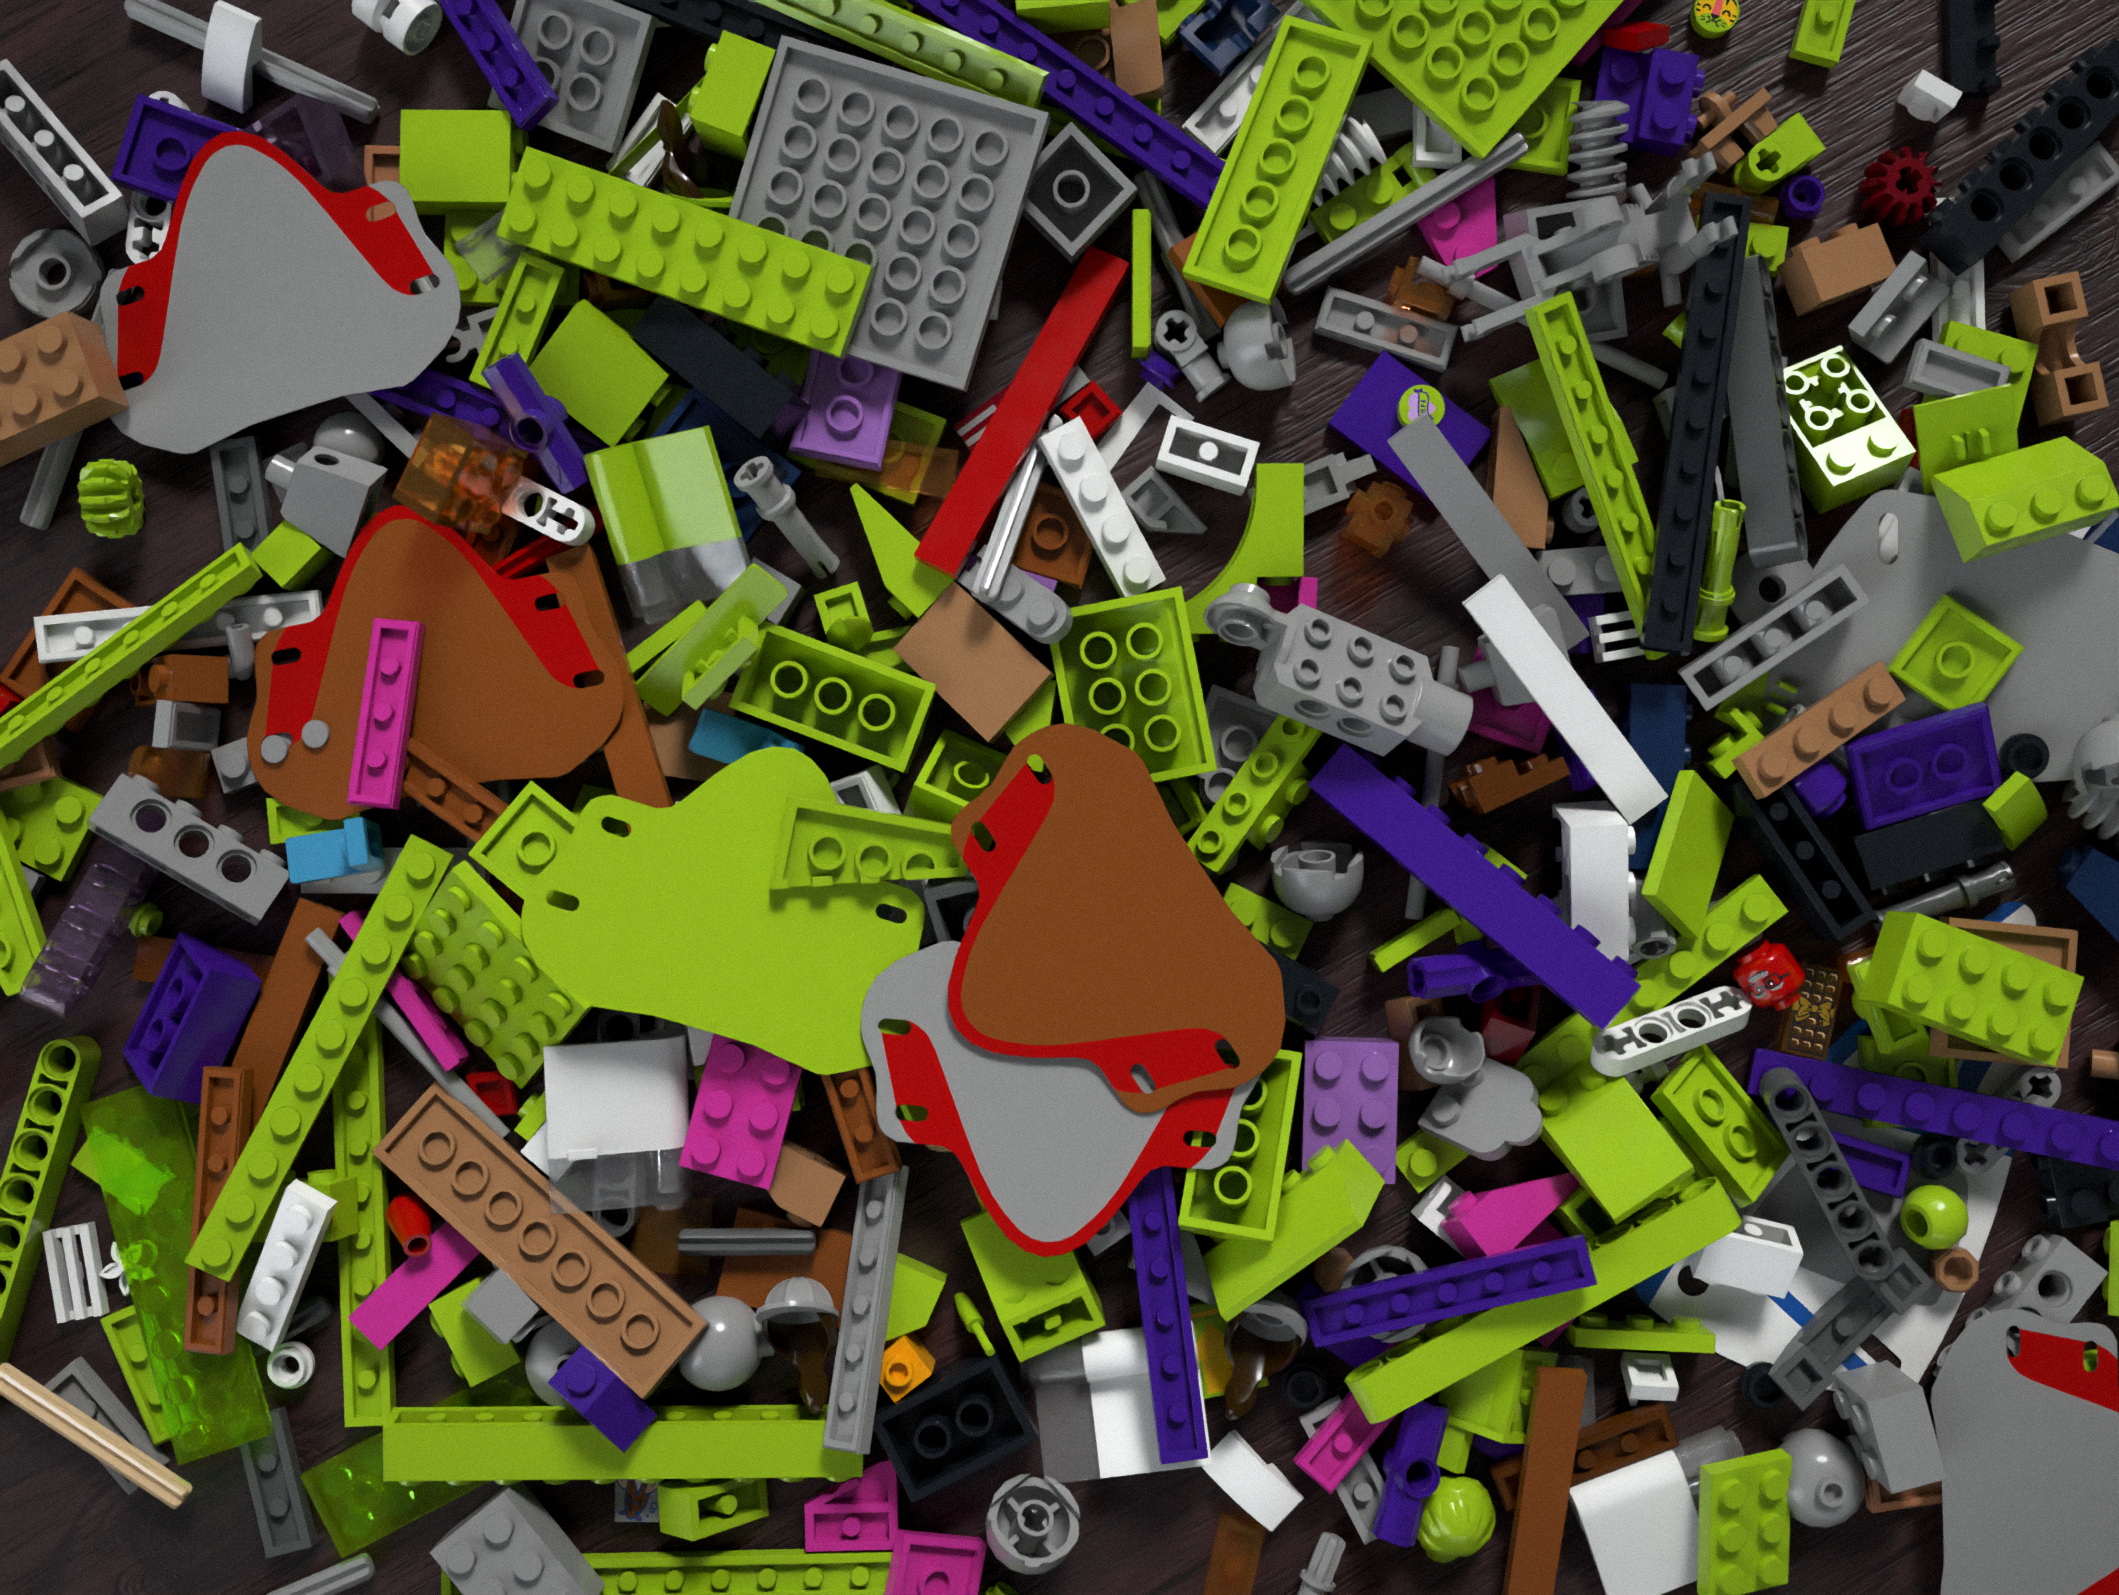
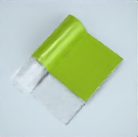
(668, 520)

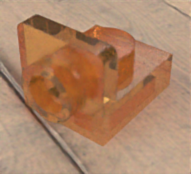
(1423, 298)

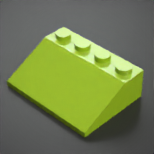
(1137, 680)

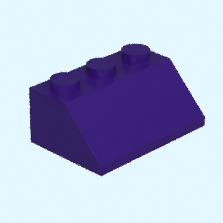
(191, 1018)

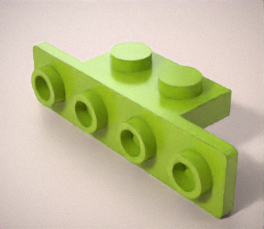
(713, 645)
(1258, 795)

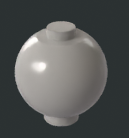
(727, 1348)

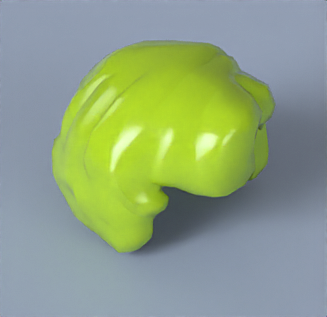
(1456, 1519)

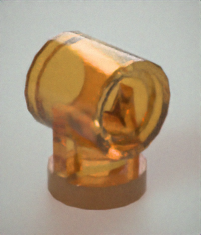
(174, 771)

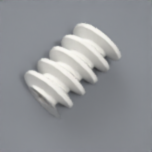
(1350, 152)

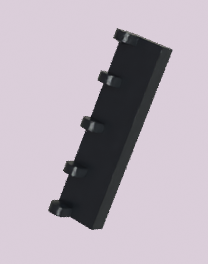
(1970, 47)

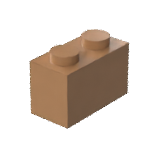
(1837, 268)

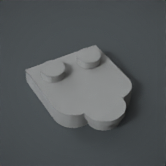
(1235, 731)
(1486, 1112)

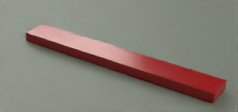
(1022, 412)

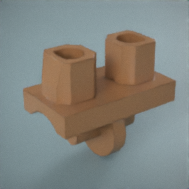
(1750, 118)

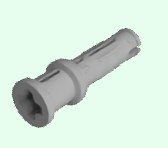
(777, 504)

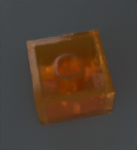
(460, 474)

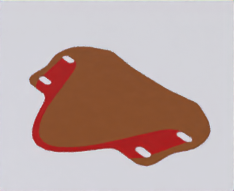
(490, 675)
(1105, 930)

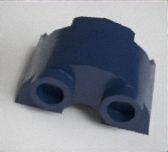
(1226, 31)

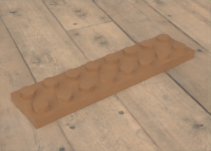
(556, 1259)

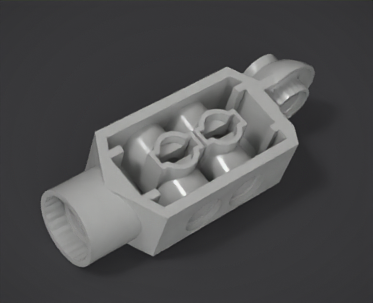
(1340, 676)

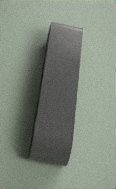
(1835, 1192)

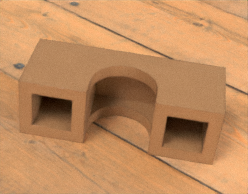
(2060, 382)

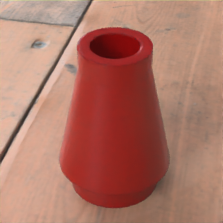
(411, 1223)

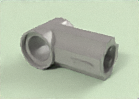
(1653, 932)

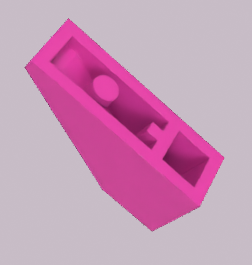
(1504, 1215)

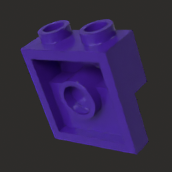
(1658, 93)

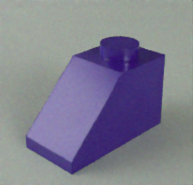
(602, 1399)

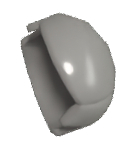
(352, 435)
(1445, 1050)

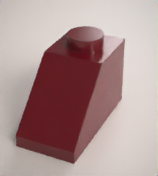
(1508, 1023)

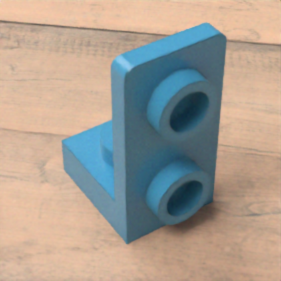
(731, 738)
(336, 852)

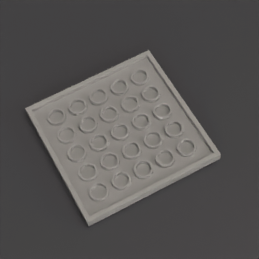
(900, 179)

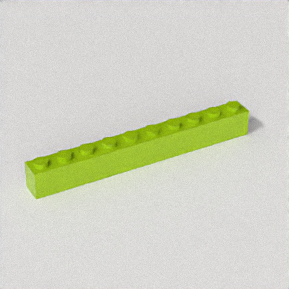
(563, 1446)

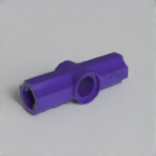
(537, 422)
(1468, 970)
(1405, 1497)

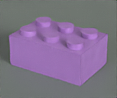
(1348, 1093)

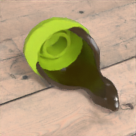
(687, 173)

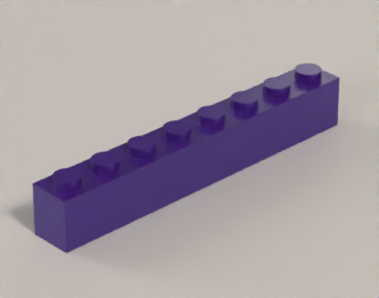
(1475, 887)

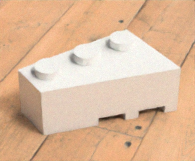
(1597, 873)

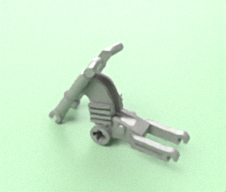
(1606, 246)

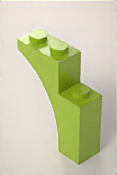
(1270, 543)

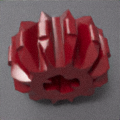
(1915, 180)

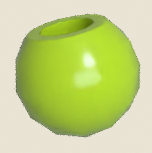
(1934, 1217)

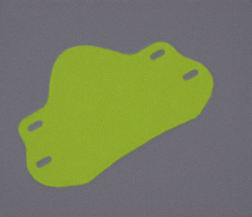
(694, 935)

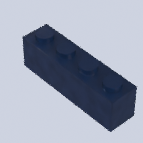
(1655, 725)

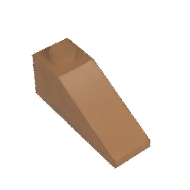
(1515, 484)
(806, 1184)

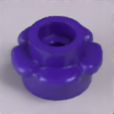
(1807, 186)
(1158, 371)

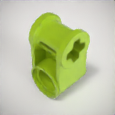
(1778, 156)

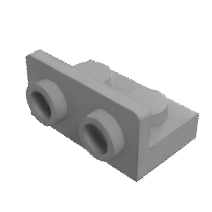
(1898, 309)

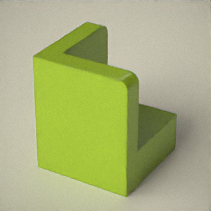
(292, 556)

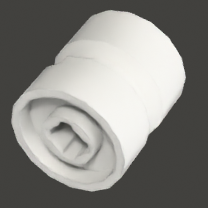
(404, 23)

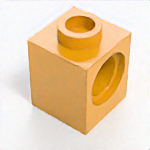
(904, 1365)

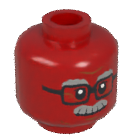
(1769, 975)

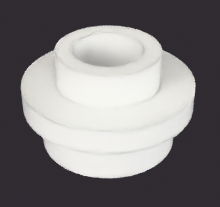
(279, 1371)

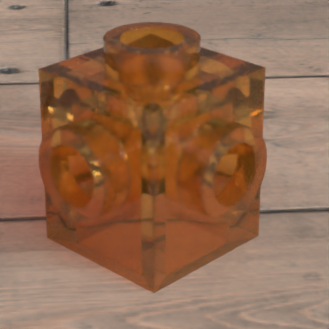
(1366, 529)

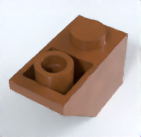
(181, 679)

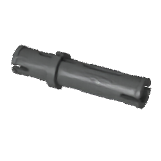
(1960, 892)

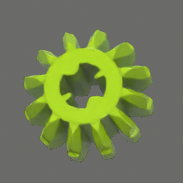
(111, 498)

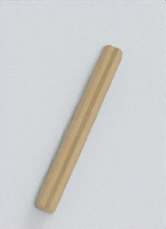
(93, 1437)

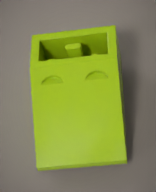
(1841, 432)
(1035, 1296)

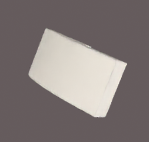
(229, 53)
(1251, 1482)

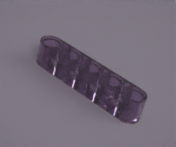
(90, 927)

